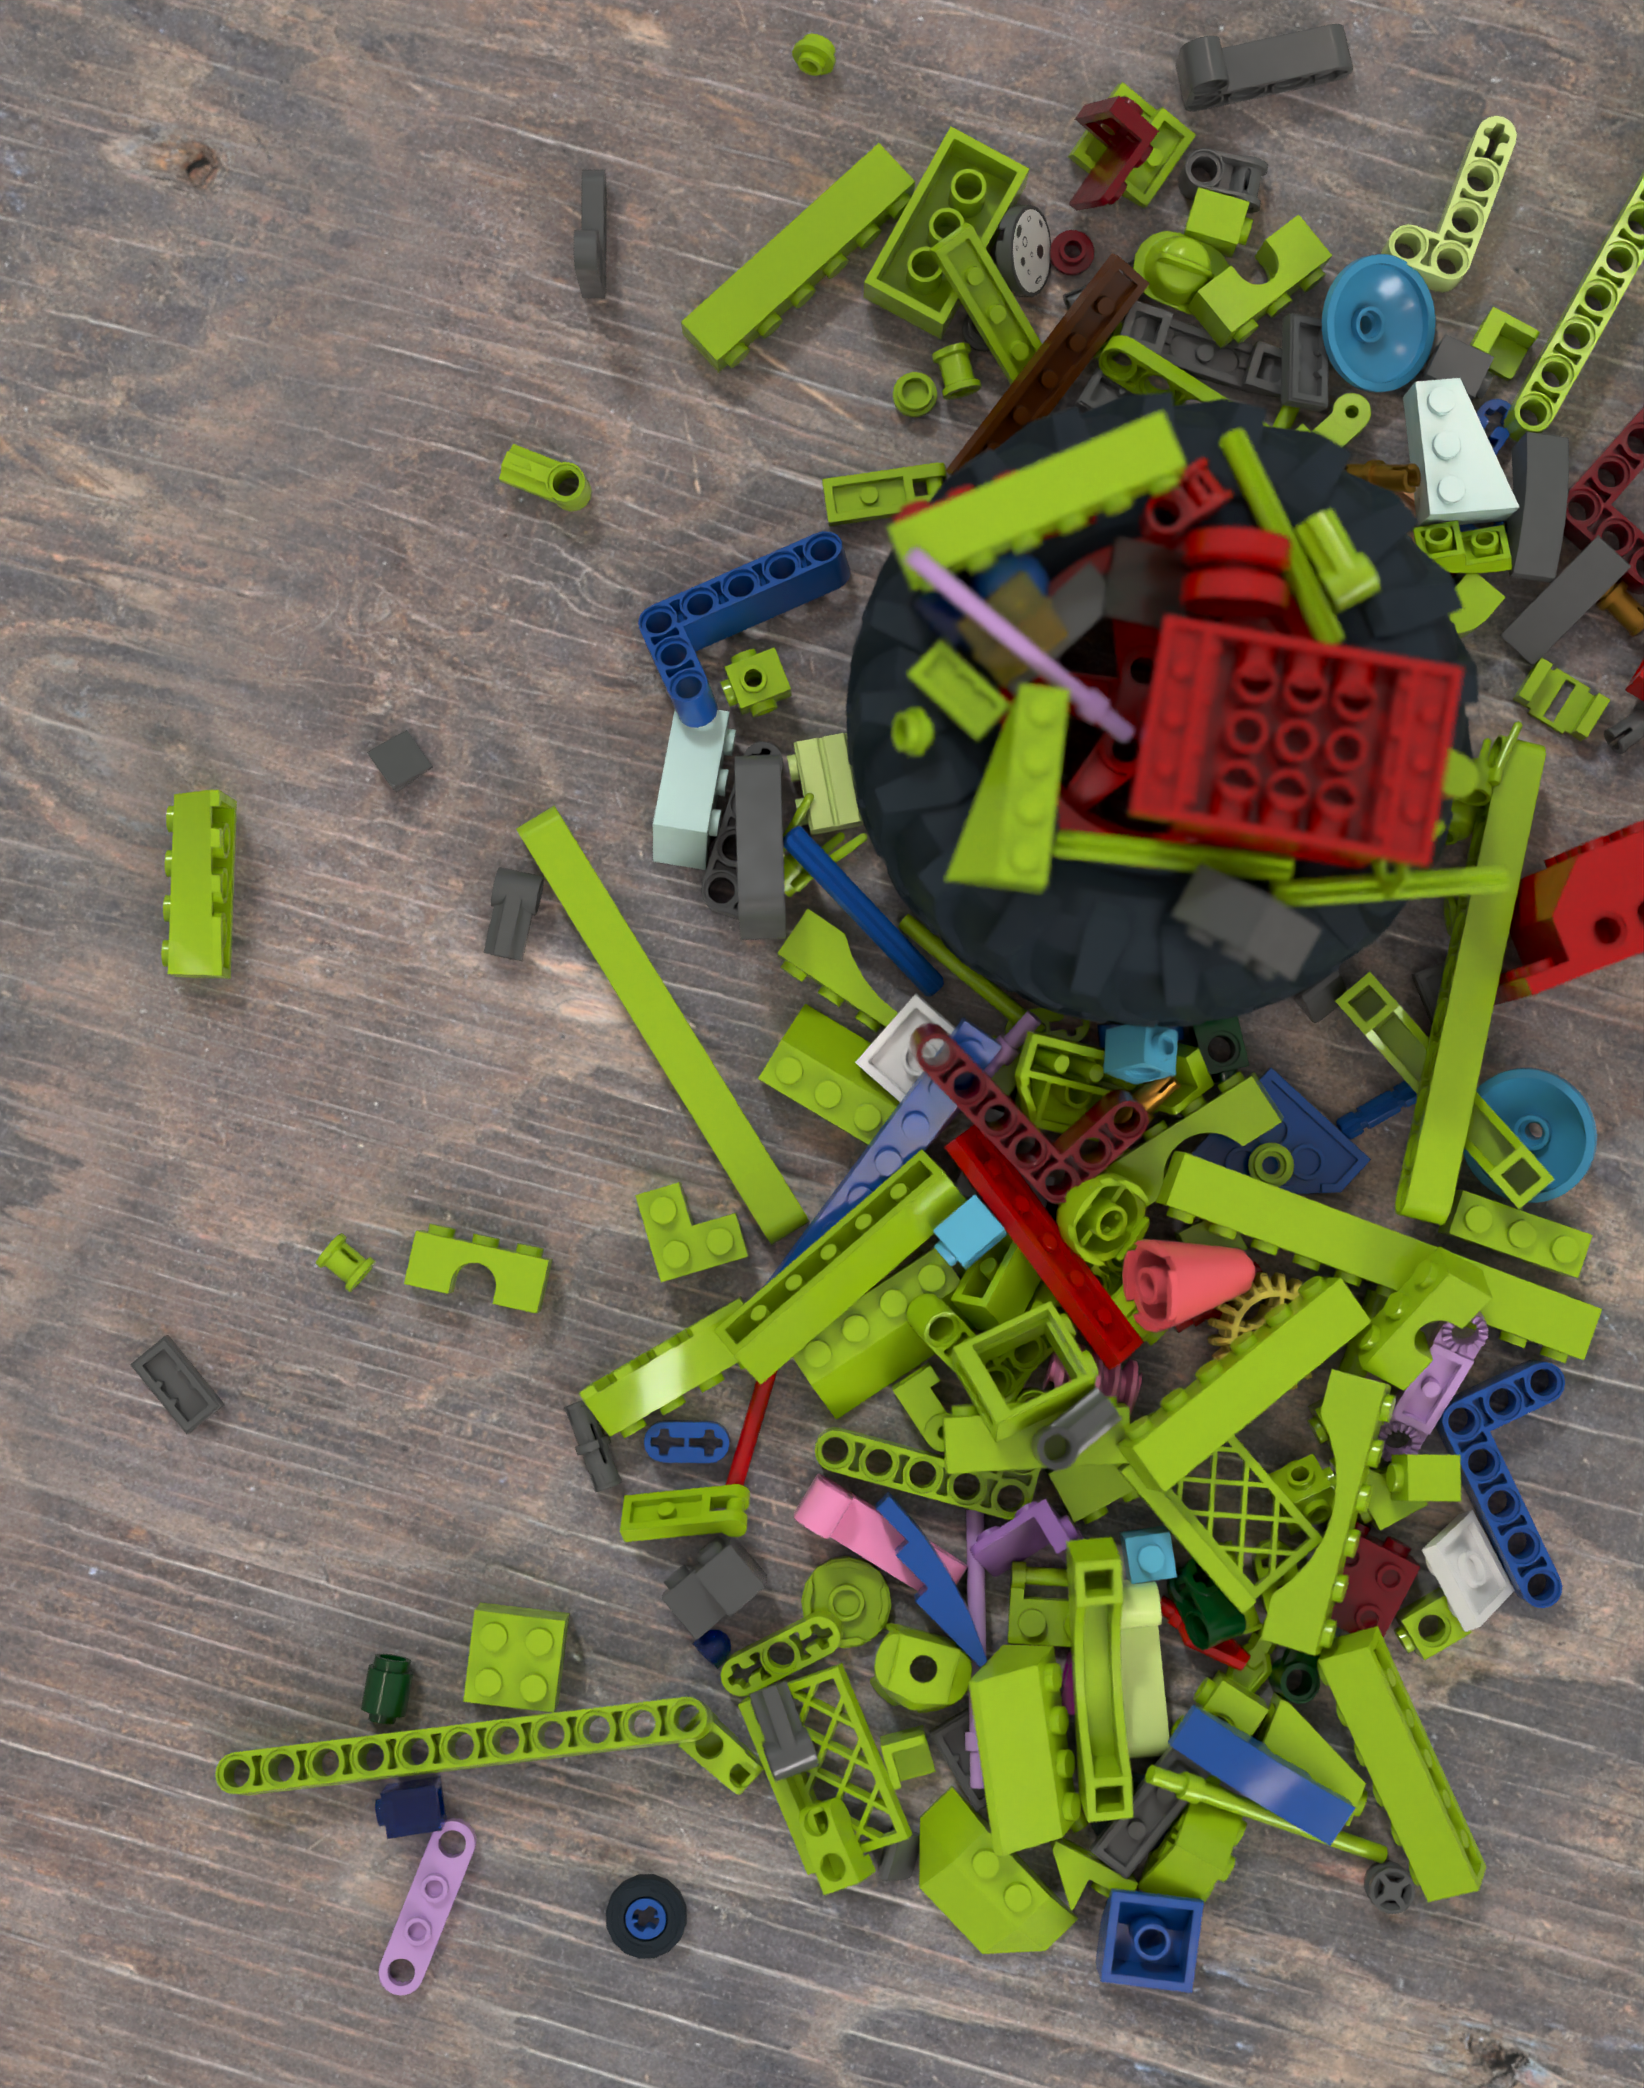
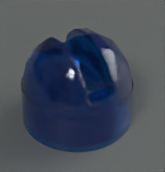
(714, 1646)

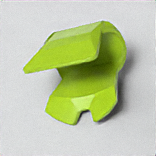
(893, 1676)

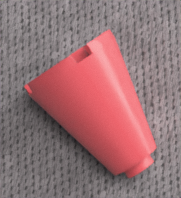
(1182, 1280)

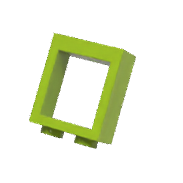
(971, 1355)

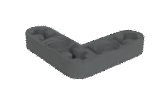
(591, 239)

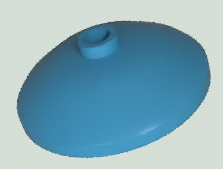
(1394, 318)
(1564, 1115)

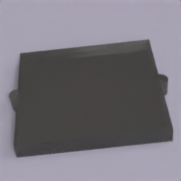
(1143, 583)

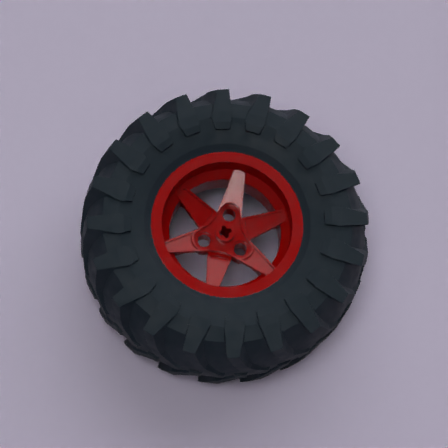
(1102, 931)

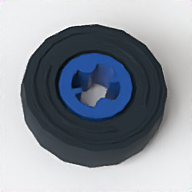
(651, 1939)

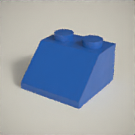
(1149, 1940)

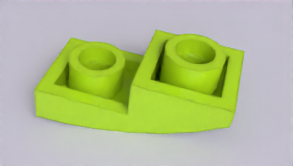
(1466, 551)

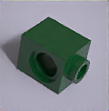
(1230, 1031)

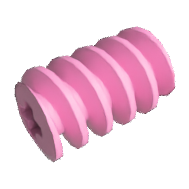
(1113, 1382)

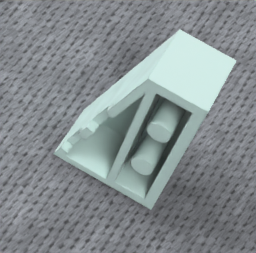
(1454, 457)
(690, 790)

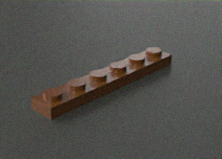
(1059, 357)

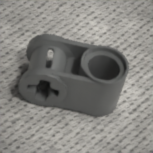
(1227, 175)

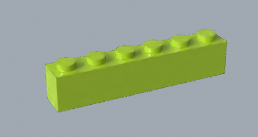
(799, 258)
(1042, 500)
(840, 1267)
(1242, 1382)
(1401, 1765)

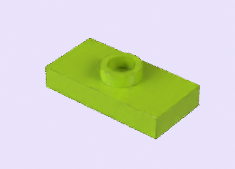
(959, 690)

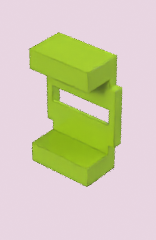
(1579, 711)

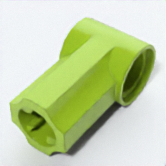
(543, 476)
(1341, 572)

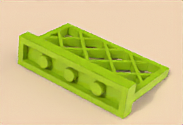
(1205, 1549)
(797, 1791)

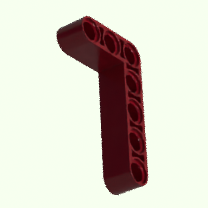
(1598, 498)
(1015, 1125)

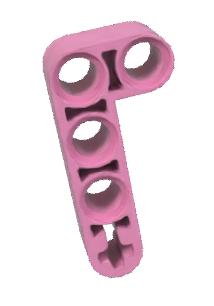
(861, 1528)

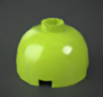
(1103, 1218)

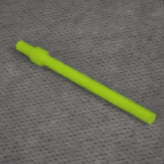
(1194, 1789)

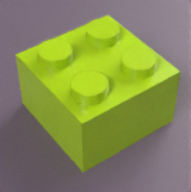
(516, 1657)

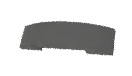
(1193, 350)

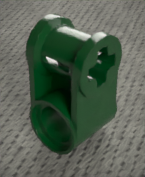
(1204, 1608)

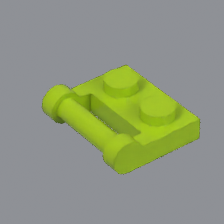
(1037, 1618)

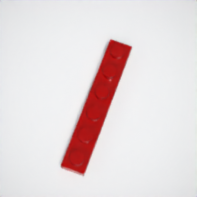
(1041, 1243)

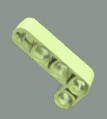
(1462, 203)
(1143, 1671)

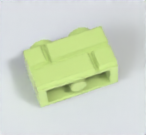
(826, 773)

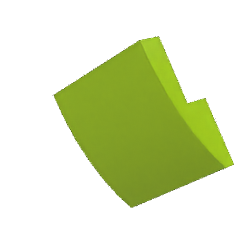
(1167, 150)

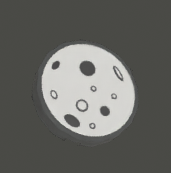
(1024, 251)

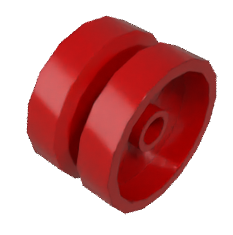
(1236, 573)

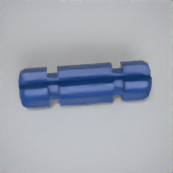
(1377, 1110)

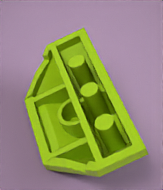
(1062, 1080)
(986, 1896)

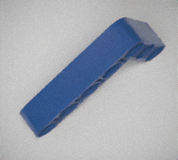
(731, 605)
(1496, 1476)

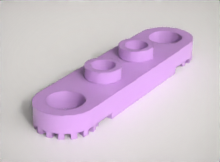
(1430, 1393)
(427, 1907)

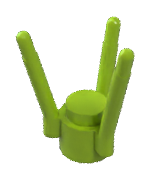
(1487, 774)
(794, 874)

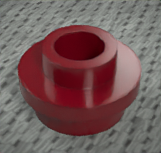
(1068, 265)

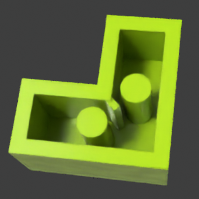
(680, 1245)
(1194, 1852)

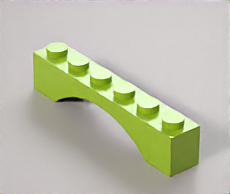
(824, 956)
(1405, 1048)
(1303, 1607)
(1095, 1631)

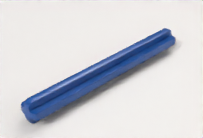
(862, 911)

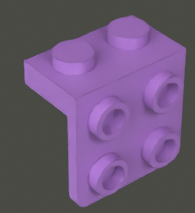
(1027, 1533)

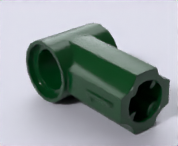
(1307, 1663)

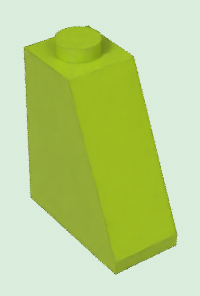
(1296, 1741)

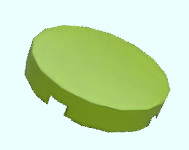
(853, 1593)

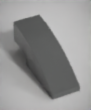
(1541, 491)

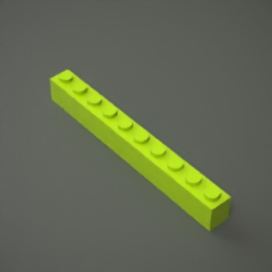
(1363, 1251)

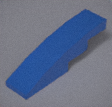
(939, 1594)
(1261, 1774)

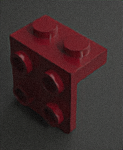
(1127, 135)
(1376, 1583)

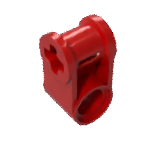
(1190, 502)

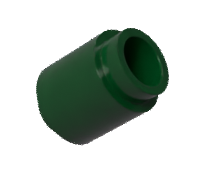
(387, 1688)

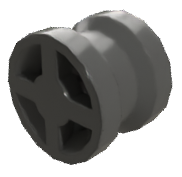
(1395, 1895)

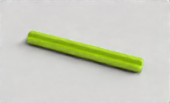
(1272, 518)
(1172, 855)
(1366, 887)

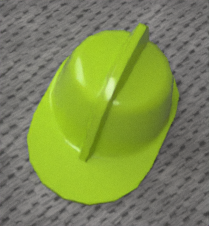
(1177, 267)

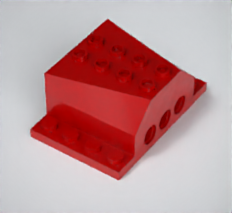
(1295, 745)
(1578, 914)

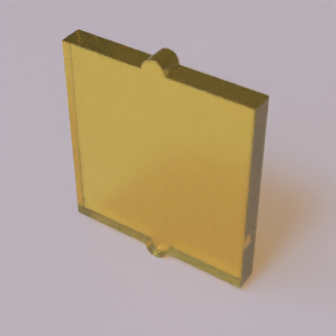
(1027, 612)

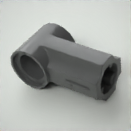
(514, 902)
(1078, 1426)
(785, 1740)

